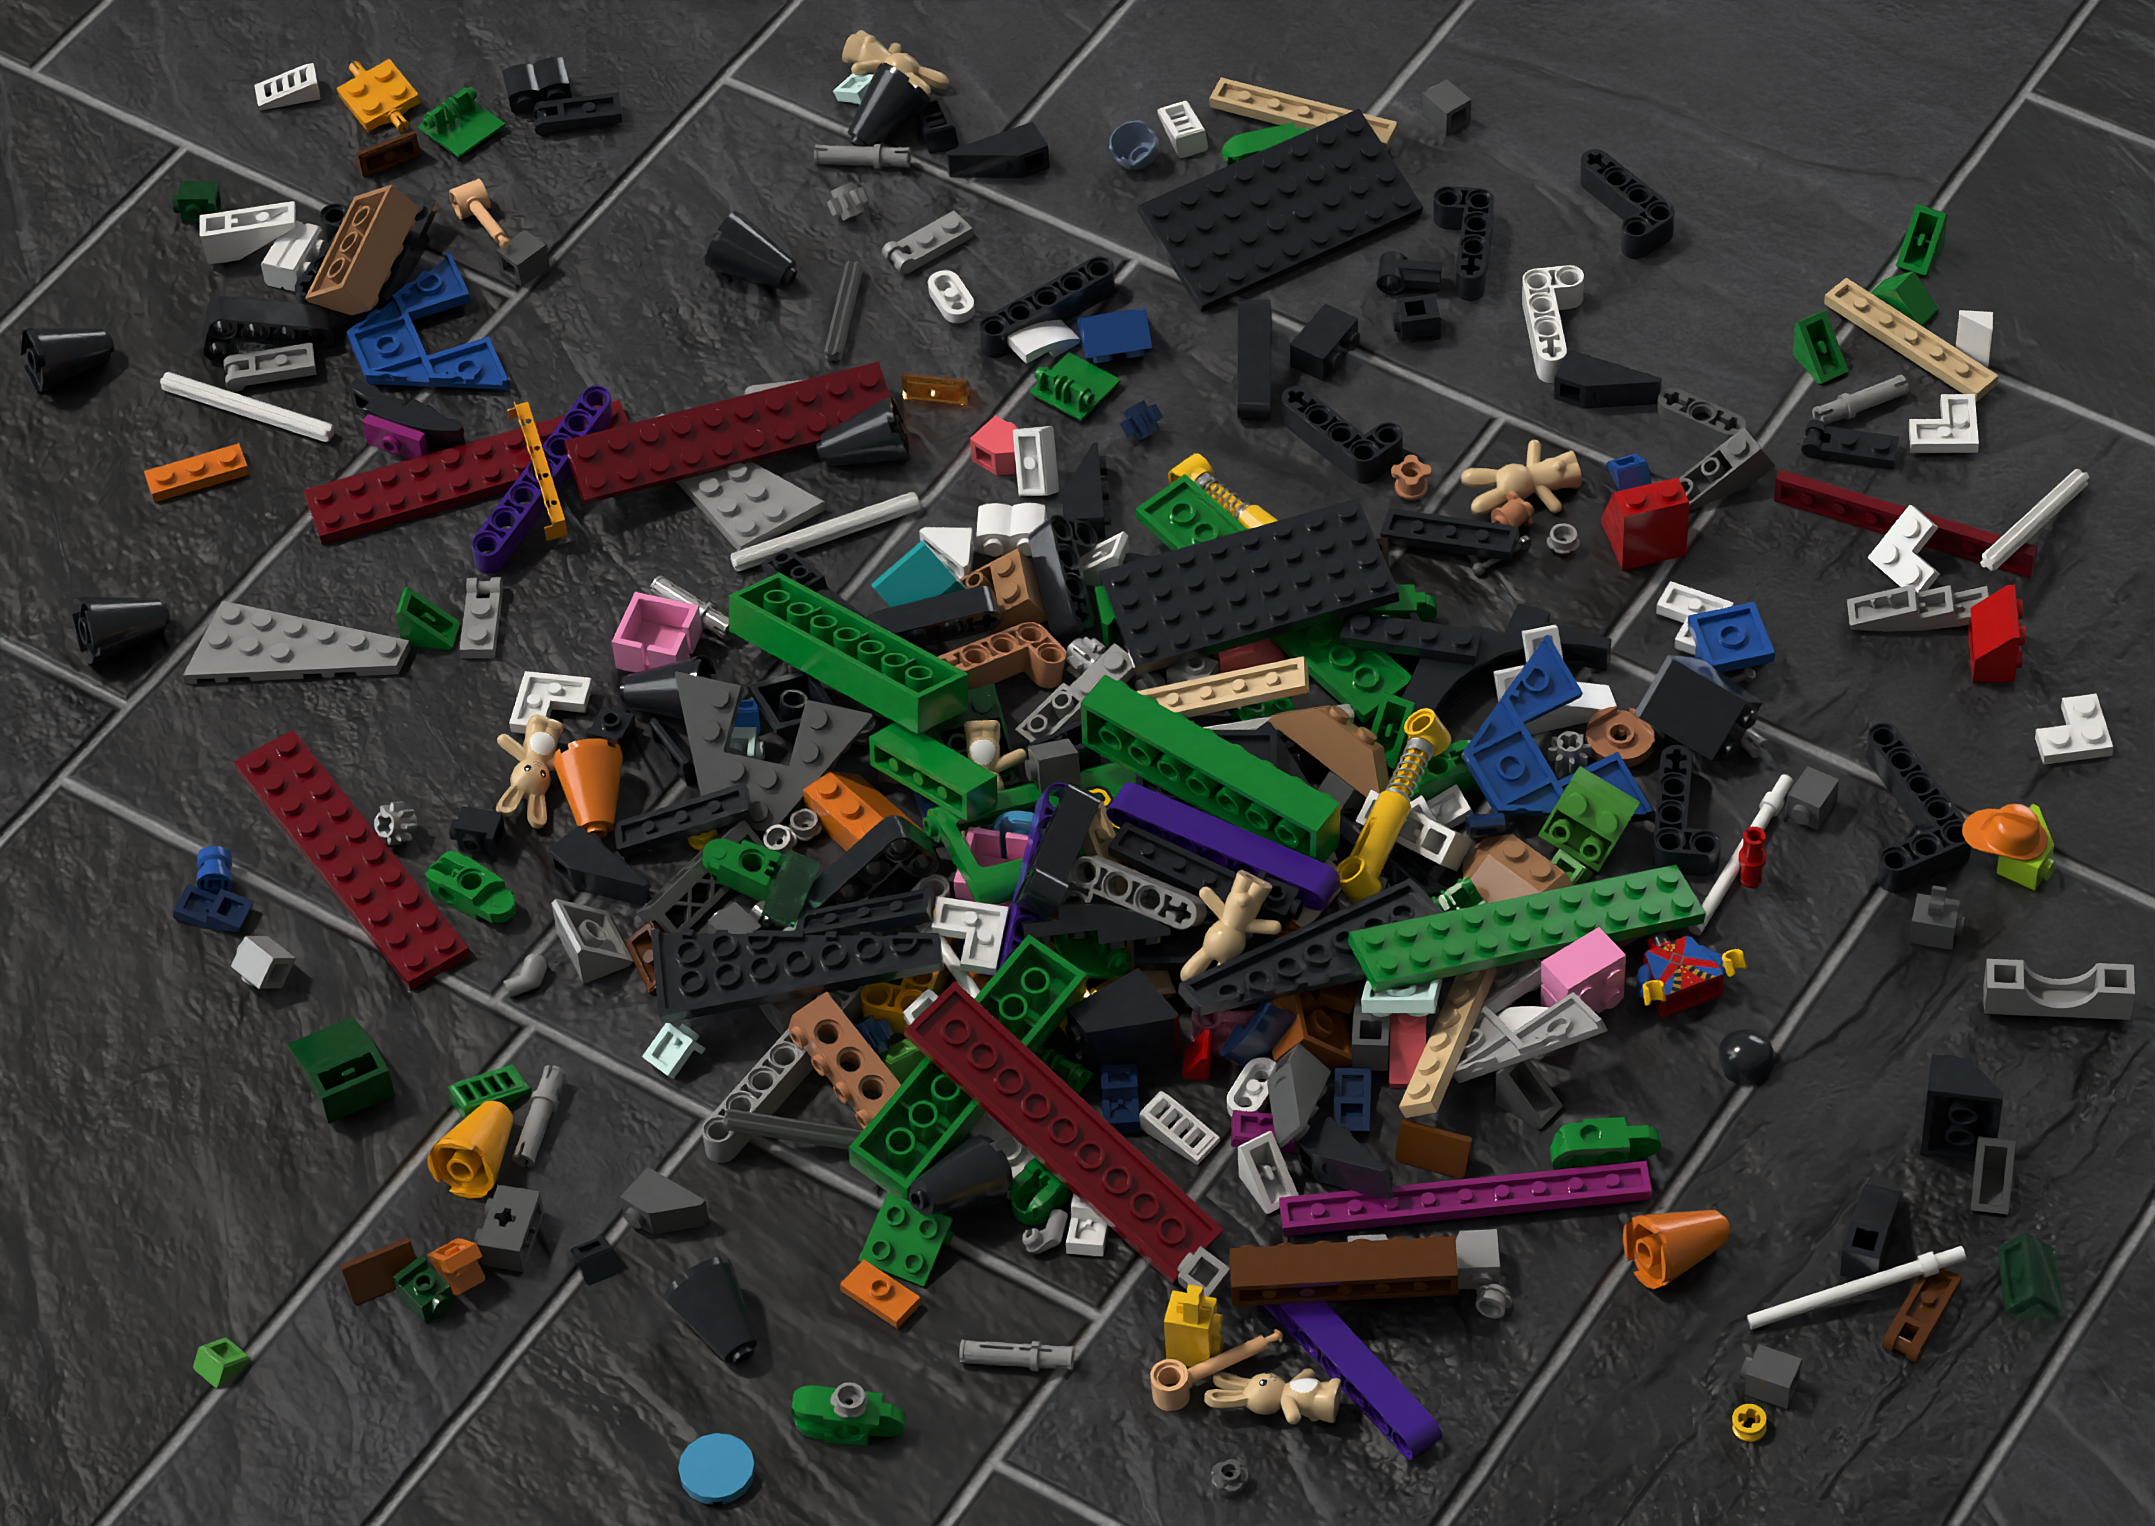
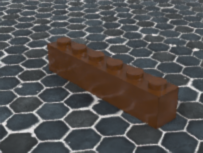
(1344, 1270)

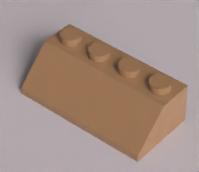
(363, 251)

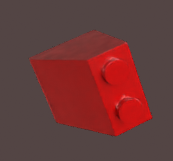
(1647, 523)

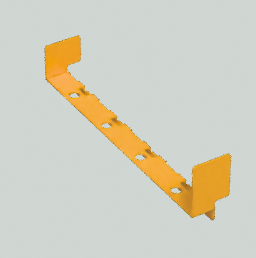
(558, 527)

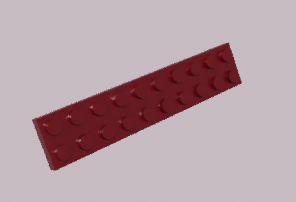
(720, 433)
(427, 482)
(352, 859)
(1062, 1131)

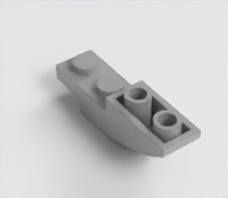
(1065, 702)

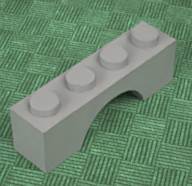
(2100, 993)
(1476, 1257)

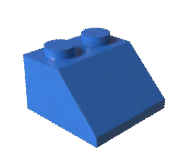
(1114, 334)

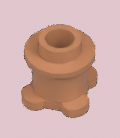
(1411, 478)
(1513, 512)

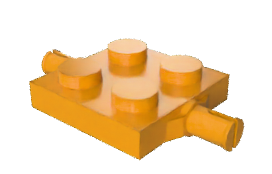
(379, 95)

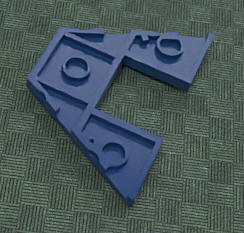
(393, 353)
(1508, 759)

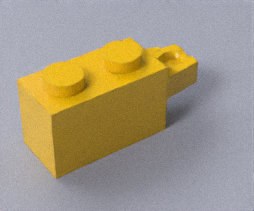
(1192, 1327)

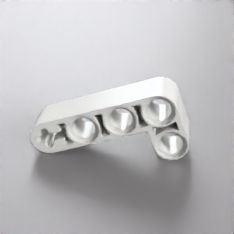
(1543, 295)

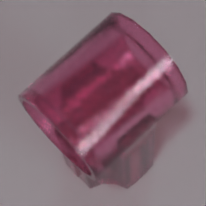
(1219, 1023)

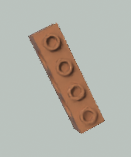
(826, 1018)

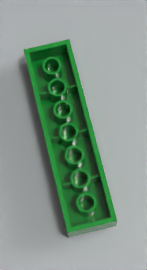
(848, 653)
(1208, 770)
(929, 1109)

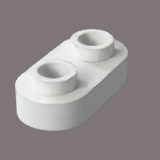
(951, 296)
(1248, 1089)

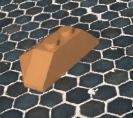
(1338, 745)
(1509, 869)

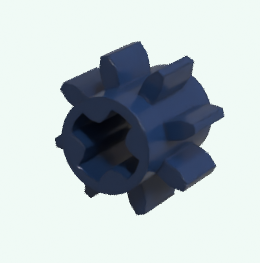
(1141, 420)
(875, 1033)

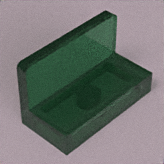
(2029, 1275)

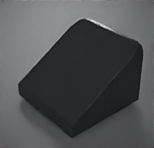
(595, 1260)

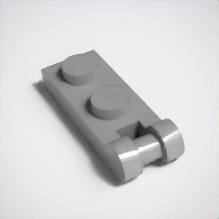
(928, 242)
(269, 366)
(481, 618)

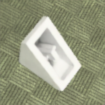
(952, 546)
(1104, 556)
(1265, 1171)

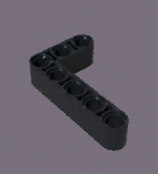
(1940, 823)

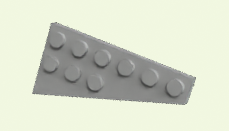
(750, 503)
(284, 646)

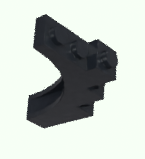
(1443, 683)

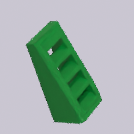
(472, 1087)

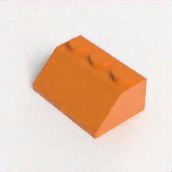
(848, 806)

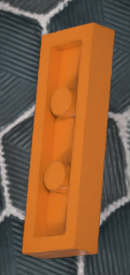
(196, 472)

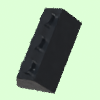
(1958, 1108)

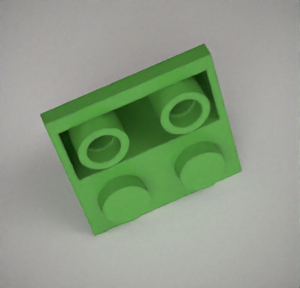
(1589, 818)

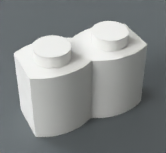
(1007, 527)

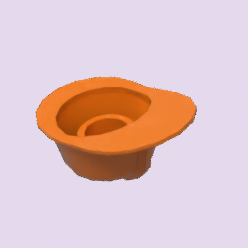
(2006, 832)

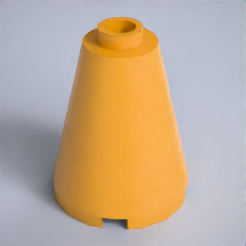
(473, 1151)

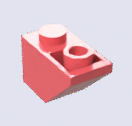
(994, 447)

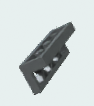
(686, 878)

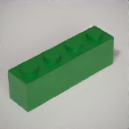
(933, 771)

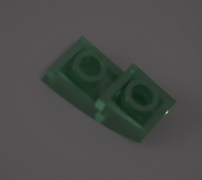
(791, 888)

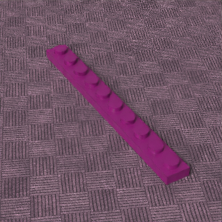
(1467, 1198)

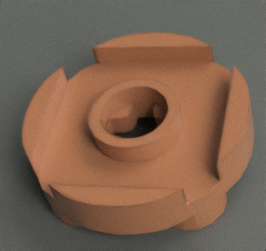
(1610, 721)

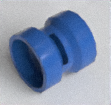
(214, 869)

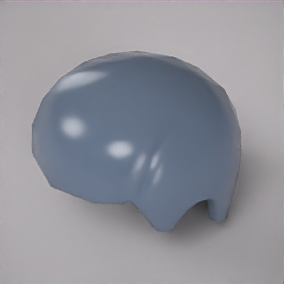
(1134, 145)

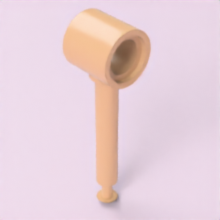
(474, 200)
(1175, 1372)

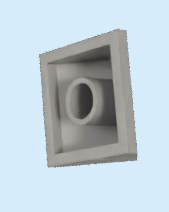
(590, 940)

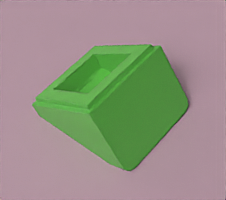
(1575, 871)
(902, 1059)
(219, 1361)

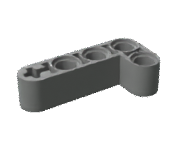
(1137, 894)

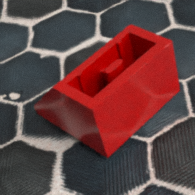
(1996, 637)

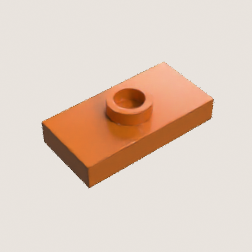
(880, 1294)

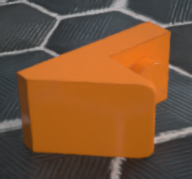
(458, 1264)

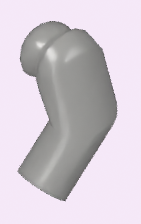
(530, 977)
(1040, 1241)

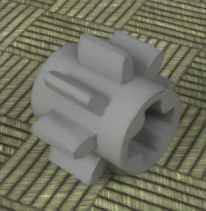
(847, 201)
(1082, 655)
(1569, 752)
(395, 823)

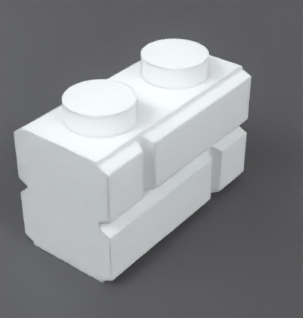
(292, 255)

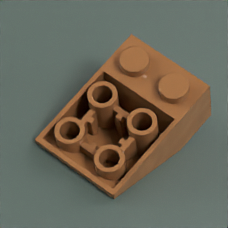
(1015, 589)

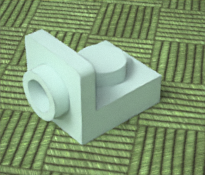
(853, 88)
(746, 743)
(672, 1048)

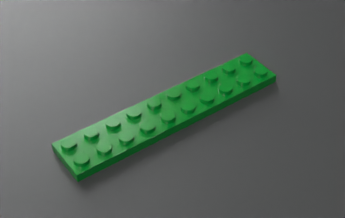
(1354, 676)
(1524, 927)

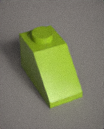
(2030, 872)

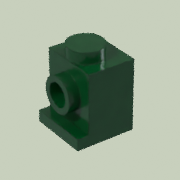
(197, 199)
(423, 1290)

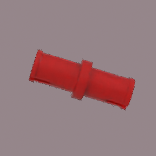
(1752, 857)

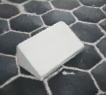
(1975, 335)
(1036, 461)

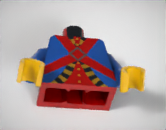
(1683, 973)

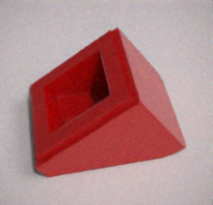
(1198, 1057)

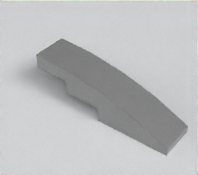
(1913, 611)

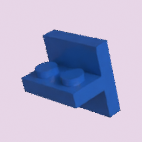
(1731, 637)

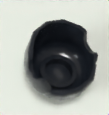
(1746, 1056)

